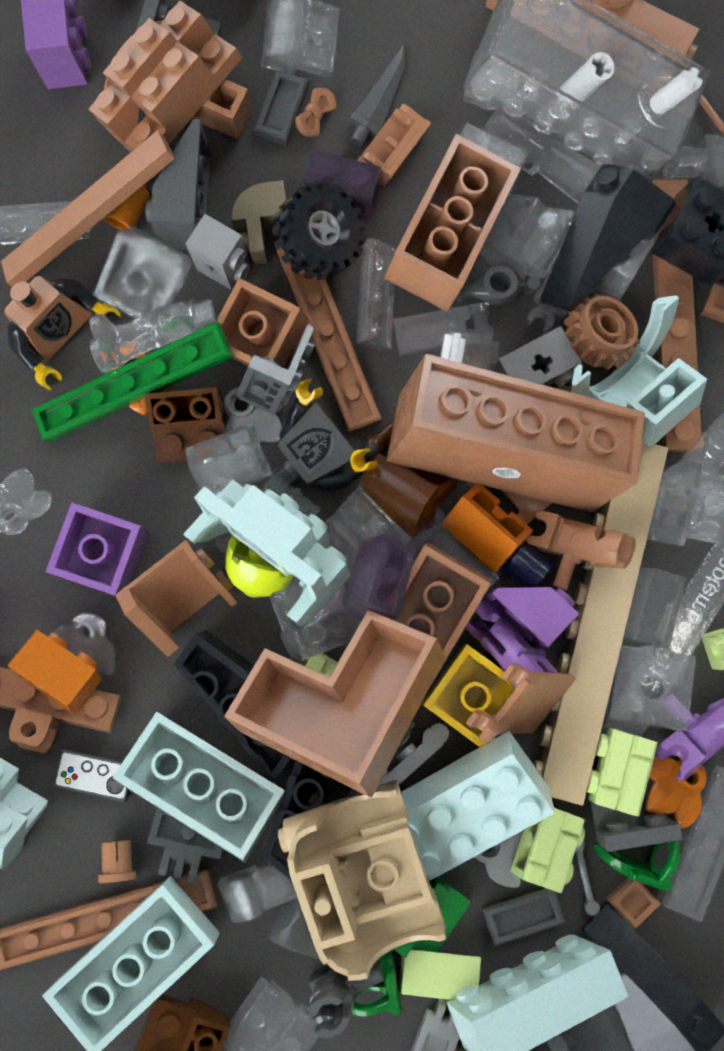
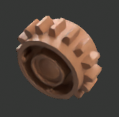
(602, 332)

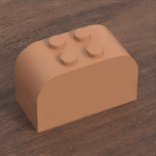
(452, 223)

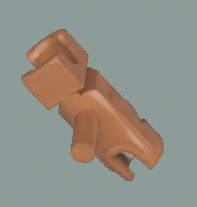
(581, 542)

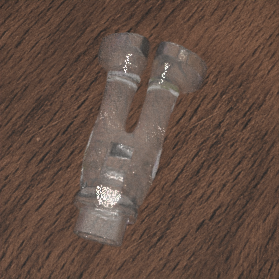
(121, 343)

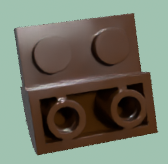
(184, 419)
(406, 493)
(182, 1026)

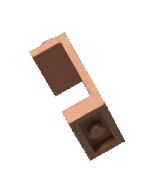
(173, 593)

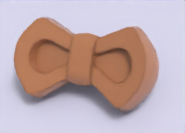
(309, 121)

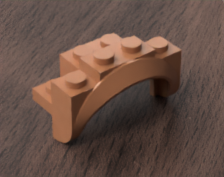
(163, 77)

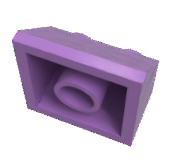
(535, 611)

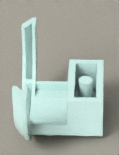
(645, 384)

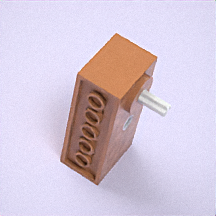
(514, 433)

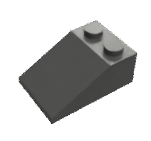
(182, 190)

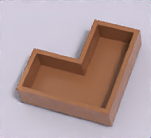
(345, 721)

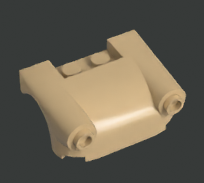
(360, 879)

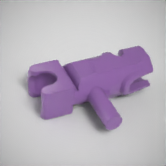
(506, 642)
(699, 743)

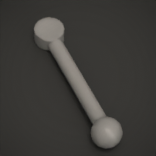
(591, 906)

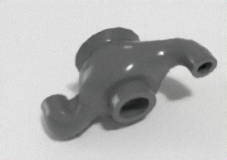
(498, 287)

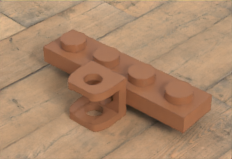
(42, 714)

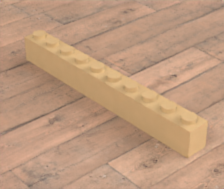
(596, 639)

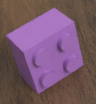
(56, 41)
(97, 549)

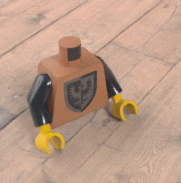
(46, 317)

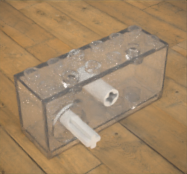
(588, 81)

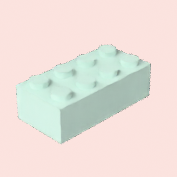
(200, 786)
(475, 804)
(131, 966)
(538, 997)

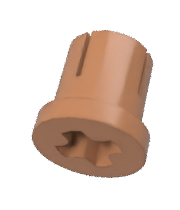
(113, 869)

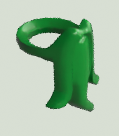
(645, 872)
(389, 987)

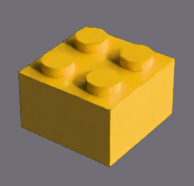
(466, 686)

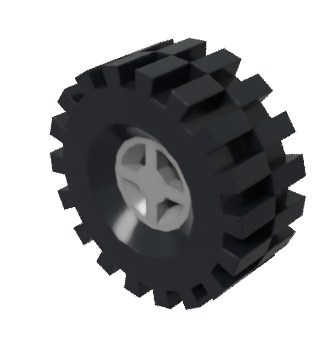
(331, 219)

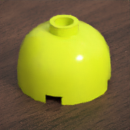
(252, 572)

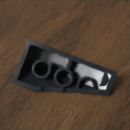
(609, 222)
(304, 791)
(660, 1005)

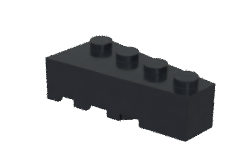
(217, 677)

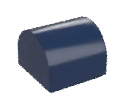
(528, 566)

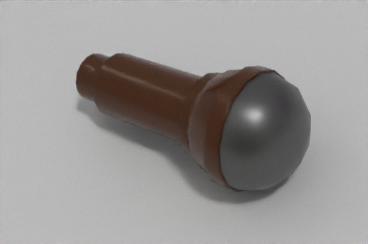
(378, 442)

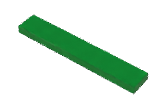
(130, 382)

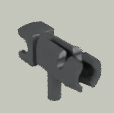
(333, 999)

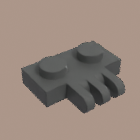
(181, 846)

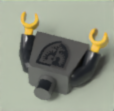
(316, 446)

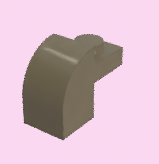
(255, 213)

